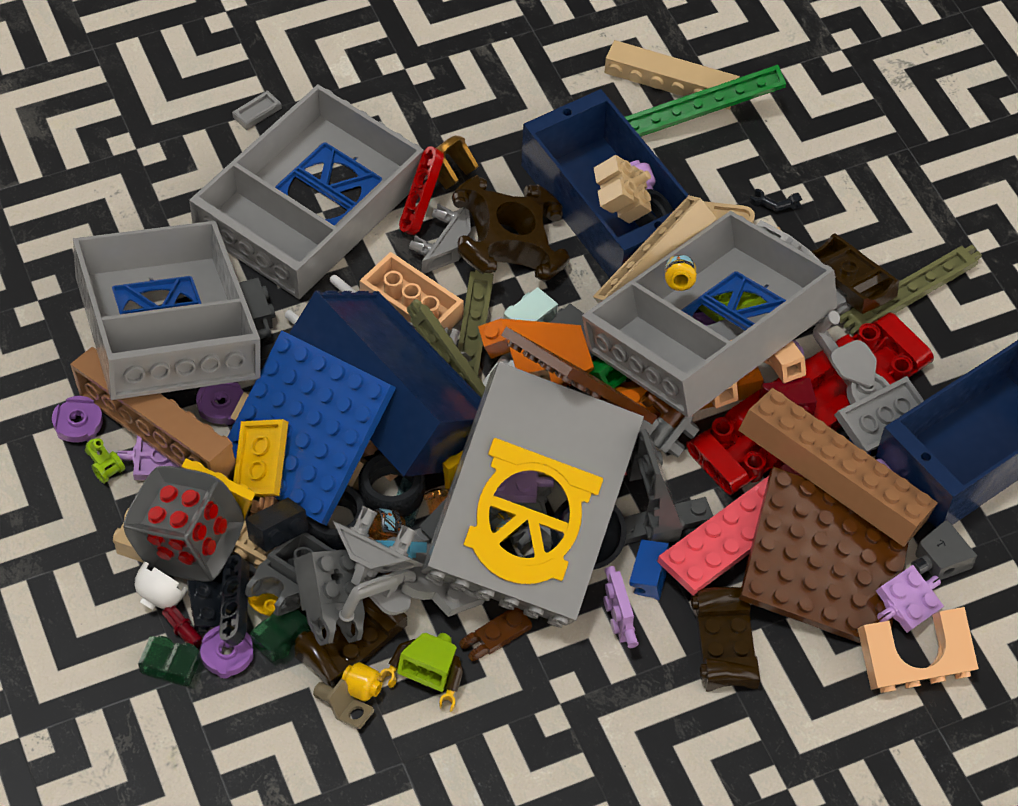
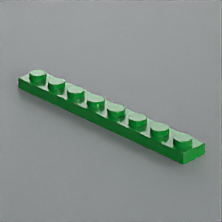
(707, 101)

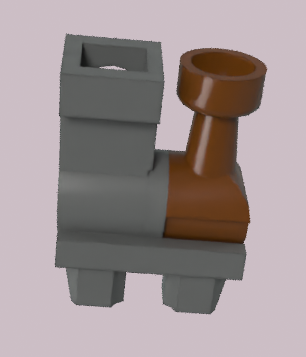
(667, 426)

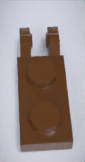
(496, 633)

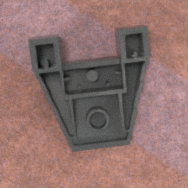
(661, 518)

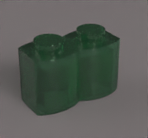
(278, 634)
(169, 660)

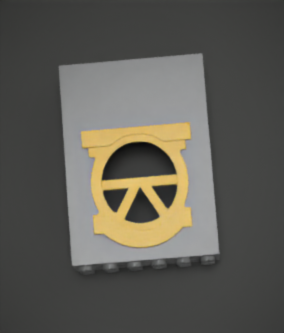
(547, 430)

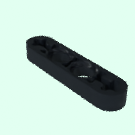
(233, 627)

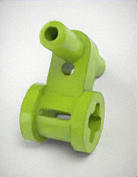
(103, 460)

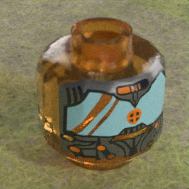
(386, 524)

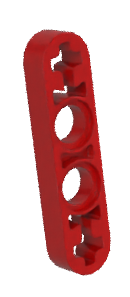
(413, 215)

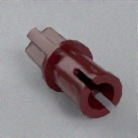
(182, 626)

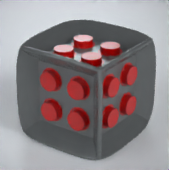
(184, 523)

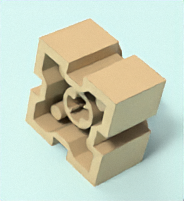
(623, 188)

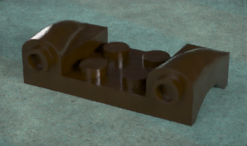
(857, 275)
(725, 639)
(332, 659)

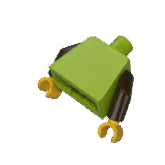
(429, 662)

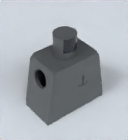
(944, 553)

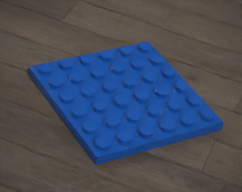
(329, 416)

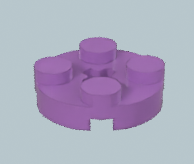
(215, 412)
(80, 431)
(225, 664)

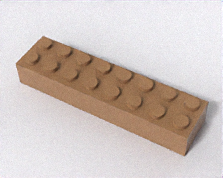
(156, 420)
(838, 466)

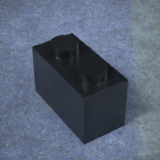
(276, 524)

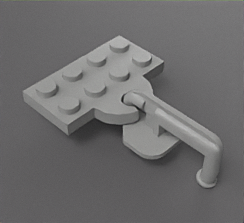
(871, 397)
(394, 591)

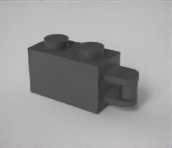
(261, 312)

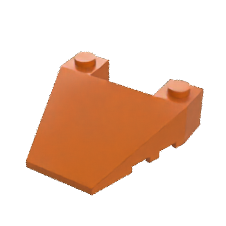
(561, 339)

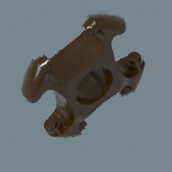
(522, 214)

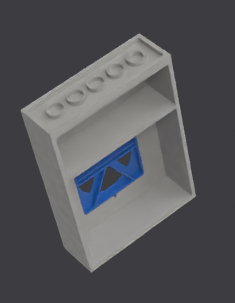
(277, 232)
(170, 343)
(659, 345)

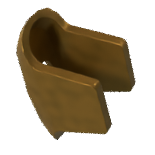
(460, 153)

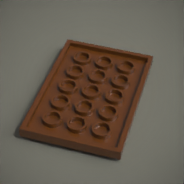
(572, 374)

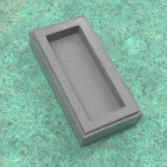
(256, 110)

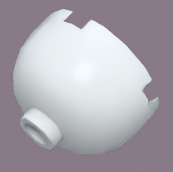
(157, 588)

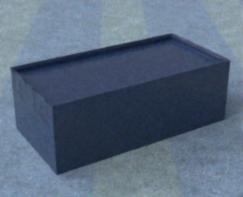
(561, 157)
(431, 401)
(961, 439)

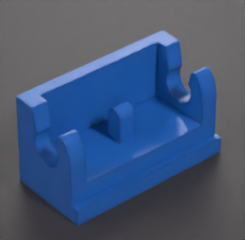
(647, 571)

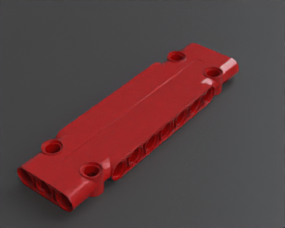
(730, 455)

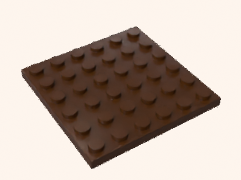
(818, 559)

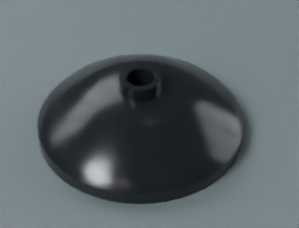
(613, 539)

